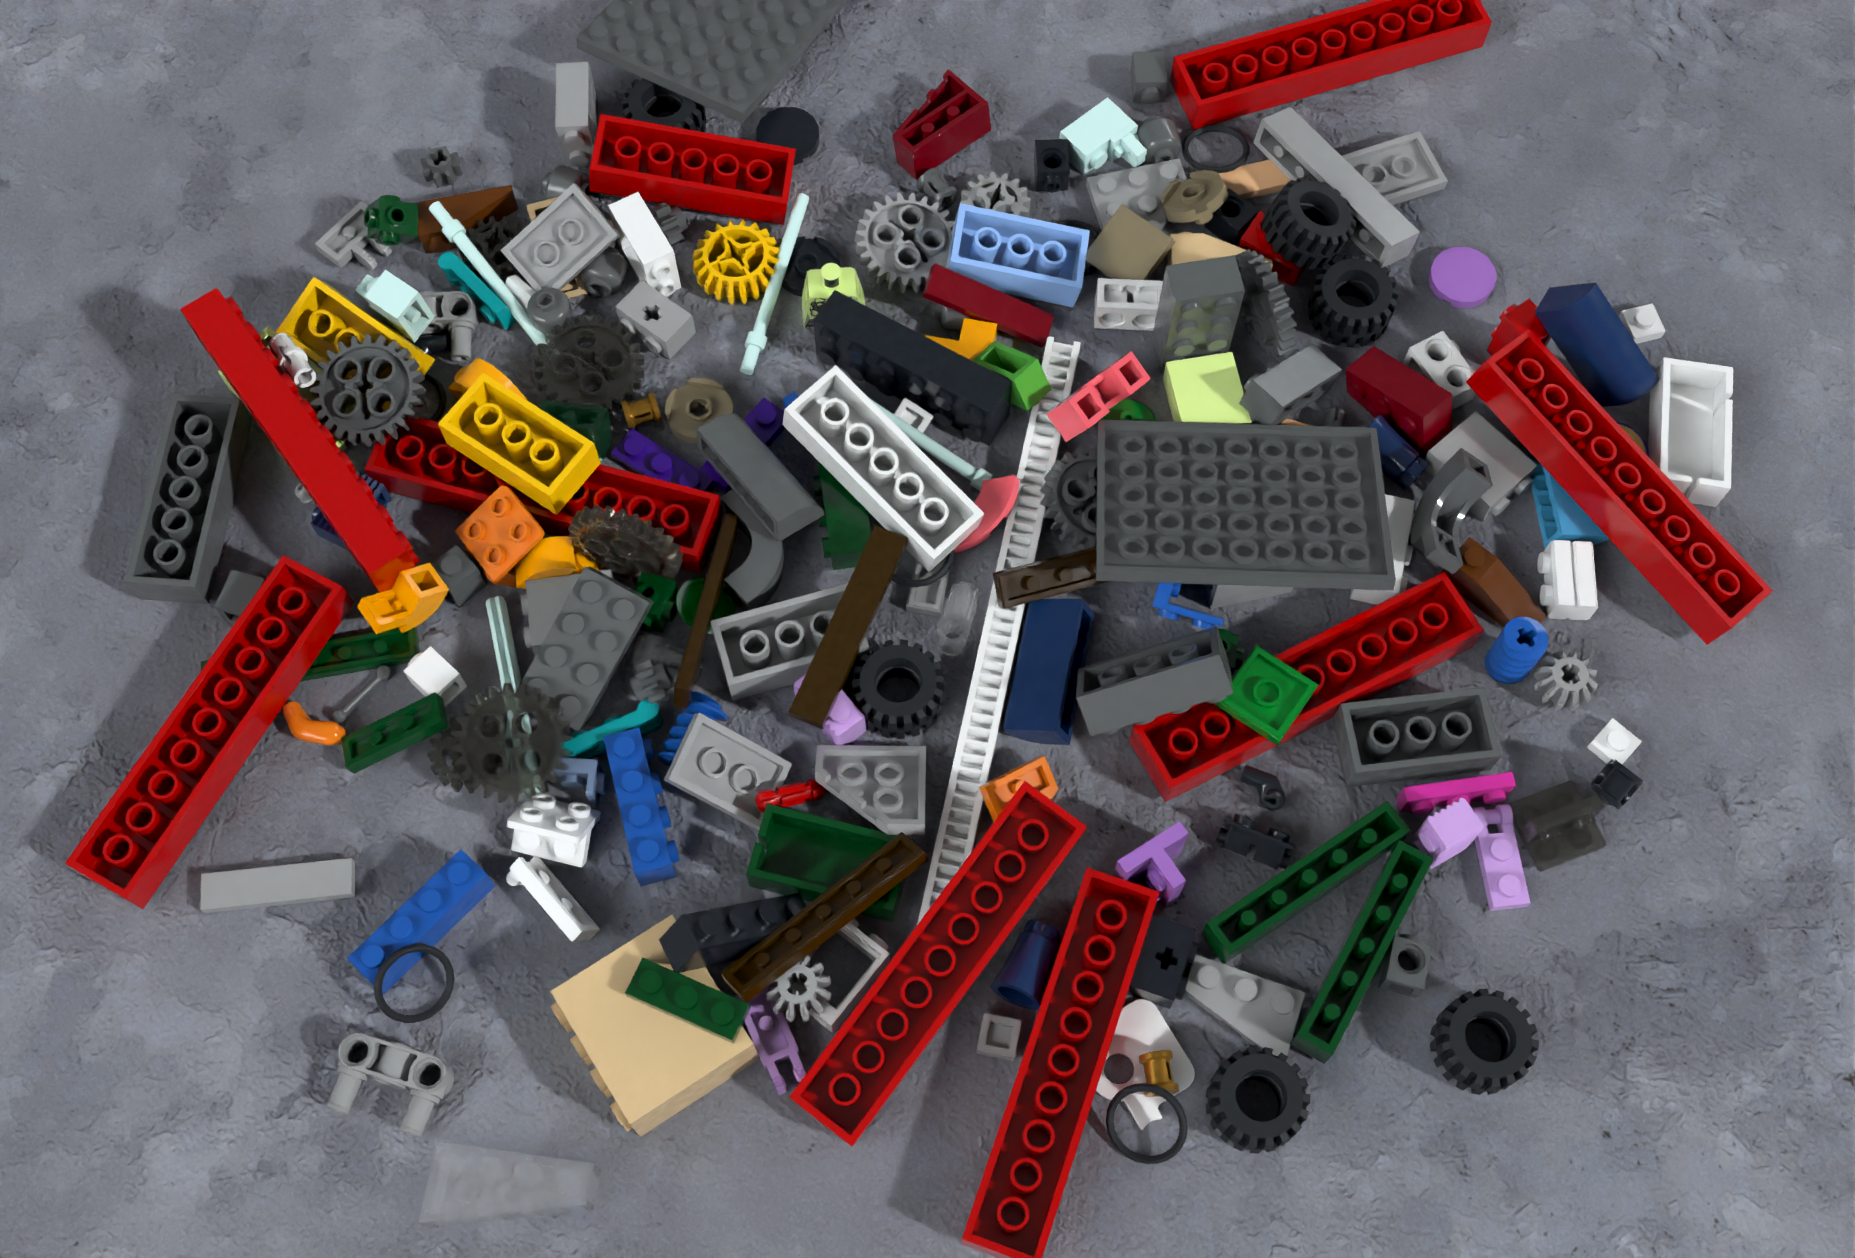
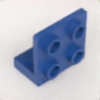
(1173, 610)

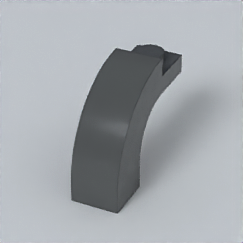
(1443, 507)
(762, 571)

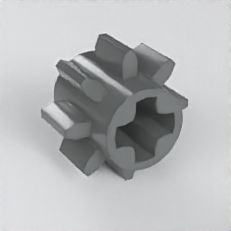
(441, 166)
(670, 222)
(652, 682)

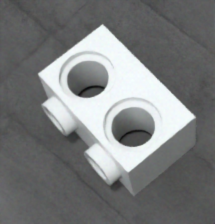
(1126, 304)
(1449, 368)

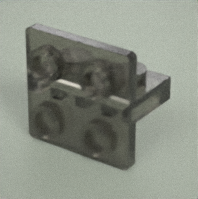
(1558, 825)

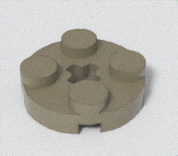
(1194, 198)
(688, 398)

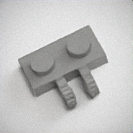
(349, 238)

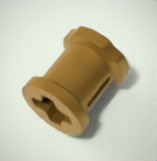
(641, 411)
(1158, 1071)

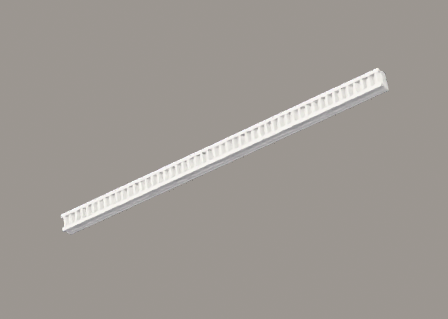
(999, 634)

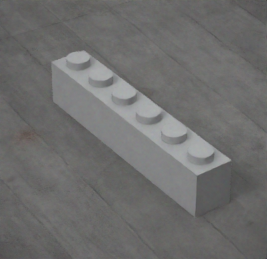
(1303, 153)

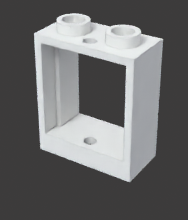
(645, 244)
(873, 948)

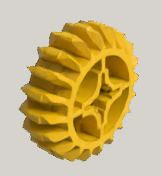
(742, 251)

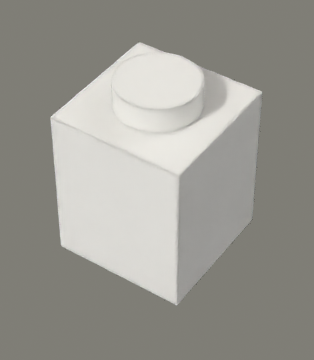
(433, 674)

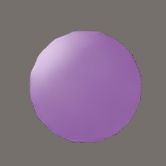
(1462, 277)

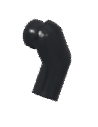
(1267, 787)

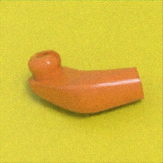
(311, 730)

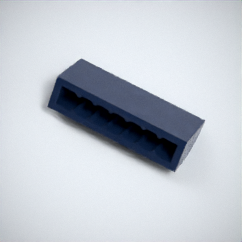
(1596, 344)
(1046, 671)

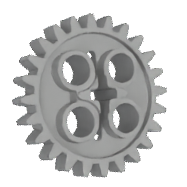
(906, 240)

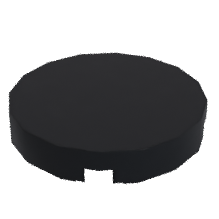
(791, 129)
(807, 255)

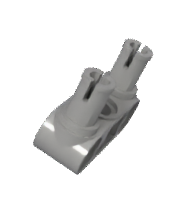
(444, 307)
(395, 1067)

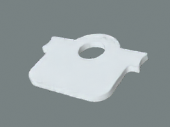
(1138, 1032)

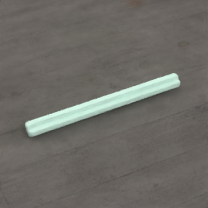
(508, 663)

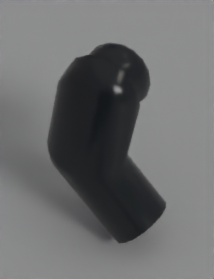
(433, 343)

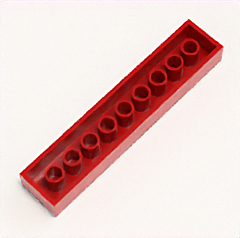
(1322, 55)
(301, 438)
(432, 471)
(1619, 487)
(1345, 661)
(211, 732)
(938, 964)
(1060, 1069)

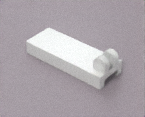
(553, 898)

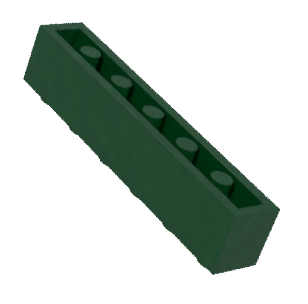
(1304, 882)
(1361, 952)

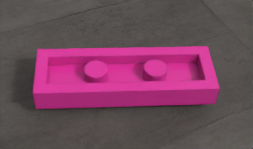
(1424, 798)

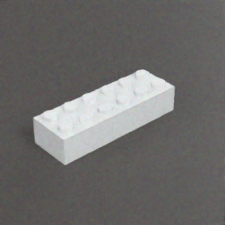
(882, 467)

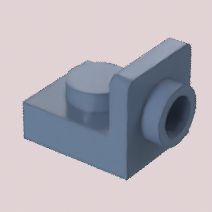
(584, 772)

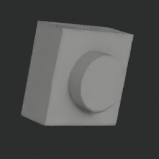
(999, 1036)

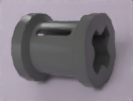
(937, 189)

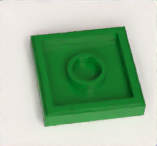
(1267, 695)

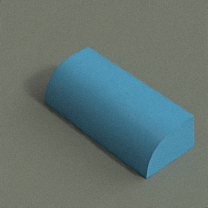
(1558, 513)

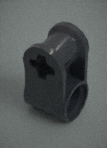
(1616, 783)

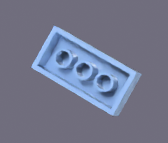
(1019, 254)

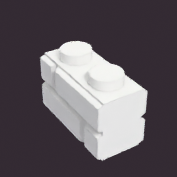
(1568, 580)

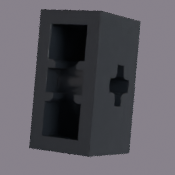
(1166, 940)

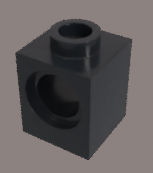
(1051, 165)
(1232, 228)

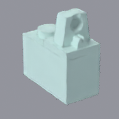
(1102, 135)
(396, 304)

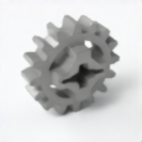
(997, 195)

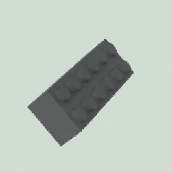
(189, 499)

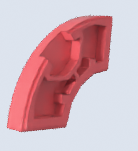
(996, 502)

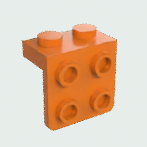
(500, 535)

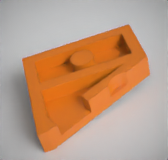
(1002, 788)

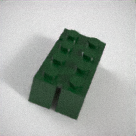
(813, 854)

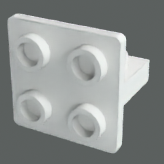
(553, 829)

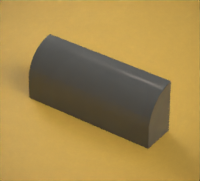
(757, 475)

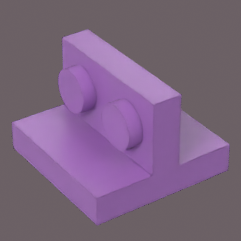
(1155, 864)

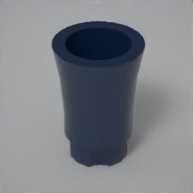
(1397, 457)
(1028, 966)

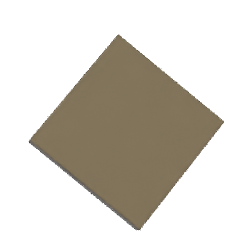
(1128, 247)

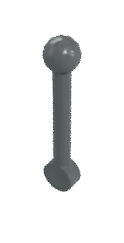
(383, 674)

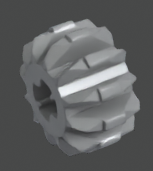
(1579, 678)
(814, 987)

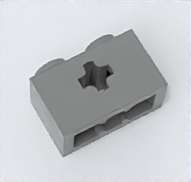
(655, 320)

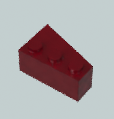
(941, 127)
(1405, 398)

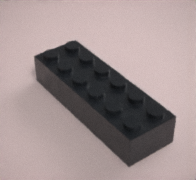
(912, 367)

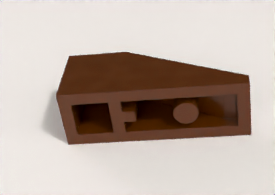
(468, 210)
(1492, 586)

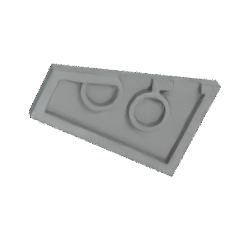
(1248, 1003)

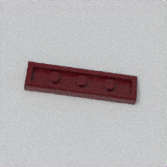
(988, 305)

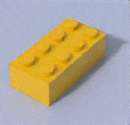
(327, 317)
(519, 443)

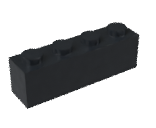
(725, 932)

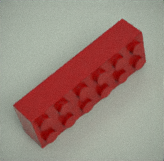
(691, 169)

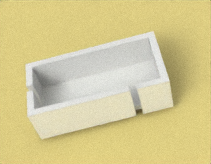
(1685, 435)

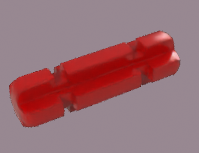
(790, 794)

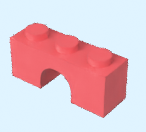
(1097, 396)

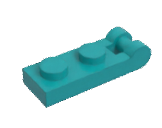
(460, 274)
(591, 743)

